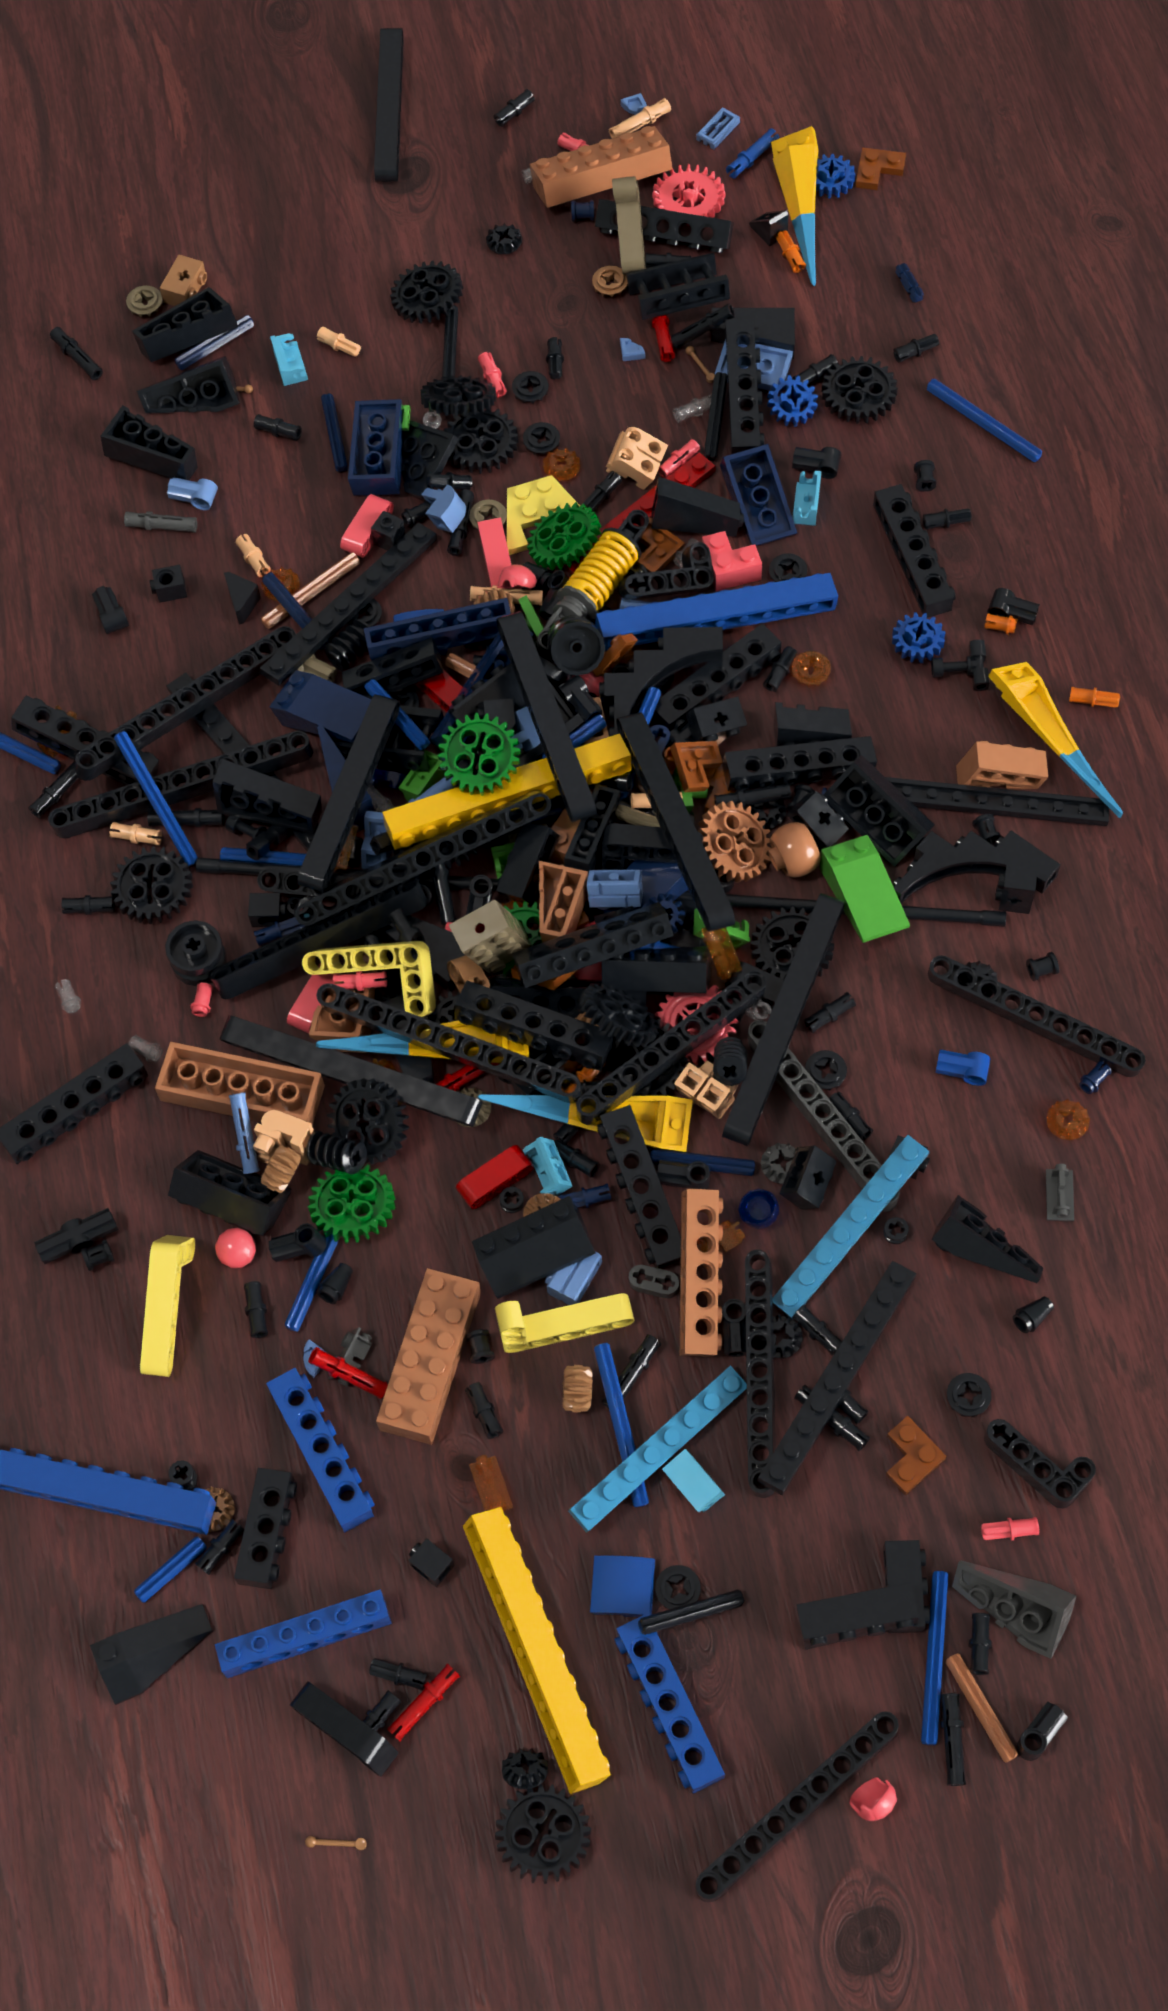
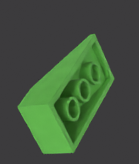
(861, 880)

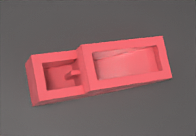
(494, 548)

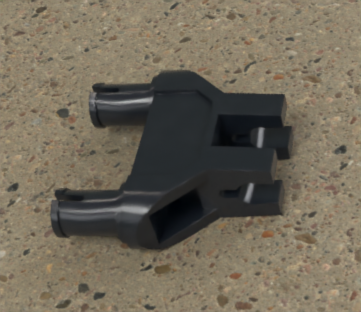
(407, 933)

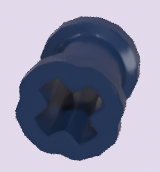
(582, 210)

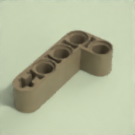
(629, 223)

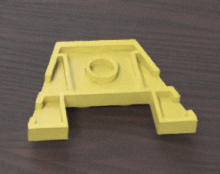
(526, 506)

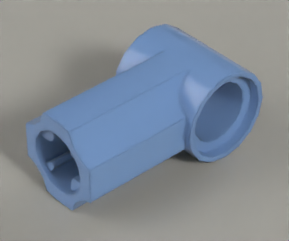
(198, 493)

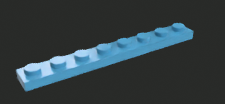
(850, 1226)
(657, 1449)

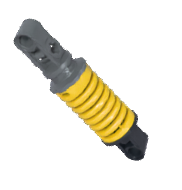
(598, 574)

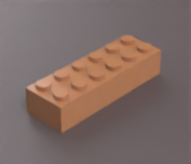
(594, 166)
(208, 1077)
(429, 1356)

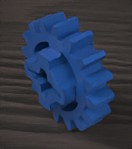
(841, 179)
(799, 394)
(929, 642)

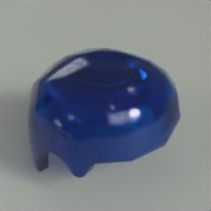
(758, 1209)

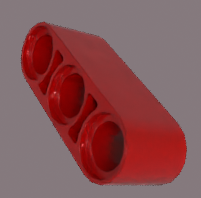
(440, 689)
(494, 1177)

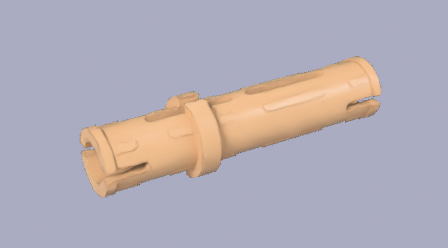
(646, 116)
(534, 596)

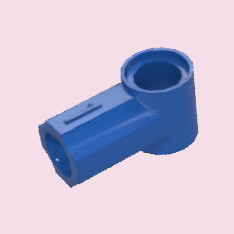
(971, 1066)

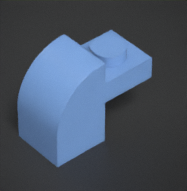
(445, 508)
(525, 730)
(373, 826)

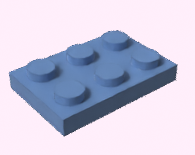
(773, 364)

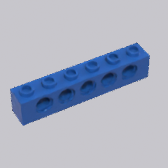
(349, 1512)
(303, 1634)
(693, 1776)

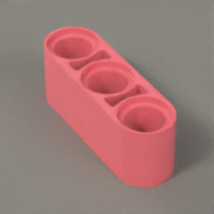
(358, 534)
(306, 1004)

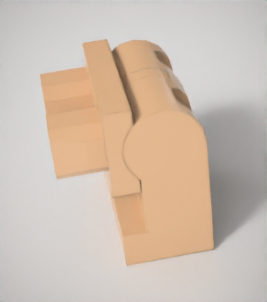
(636, 456)
(704, 1089)
(282, 1130)

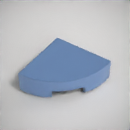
(633, 104)
(631, 350)
(311, 1369)

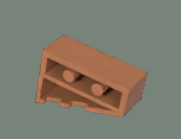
(1002, 766)
(561, 899)

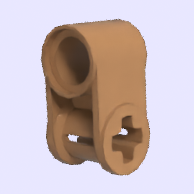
(465, 969)

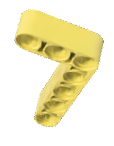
(377, 961)
(162, 1300)
(561, 1323)

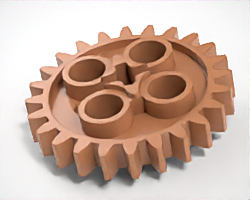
(735, 841)

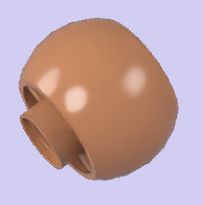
(794, 850)

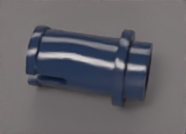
(1091, 1081)

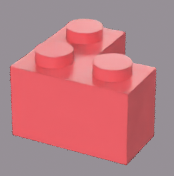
(731, 566)

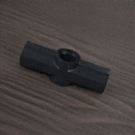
(76, 1235)

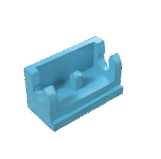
(288, 359)
(807, 499)
(548, 1166)
(693, 1481)

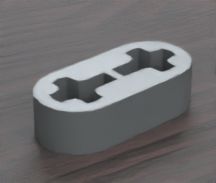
(652, 1287)

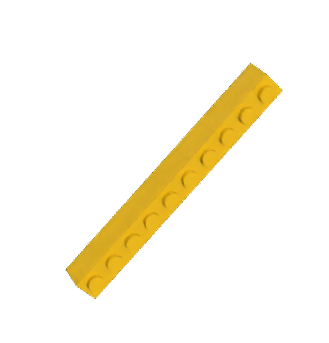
(450, 808)
(536, 1650)

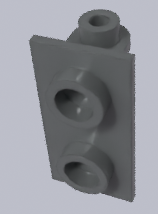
(1059, 1193)
(354, 1346)

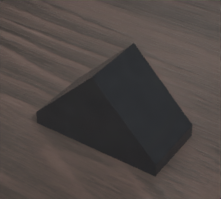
(769, 225)
(243, 595)

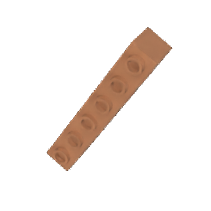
(690, 1284)

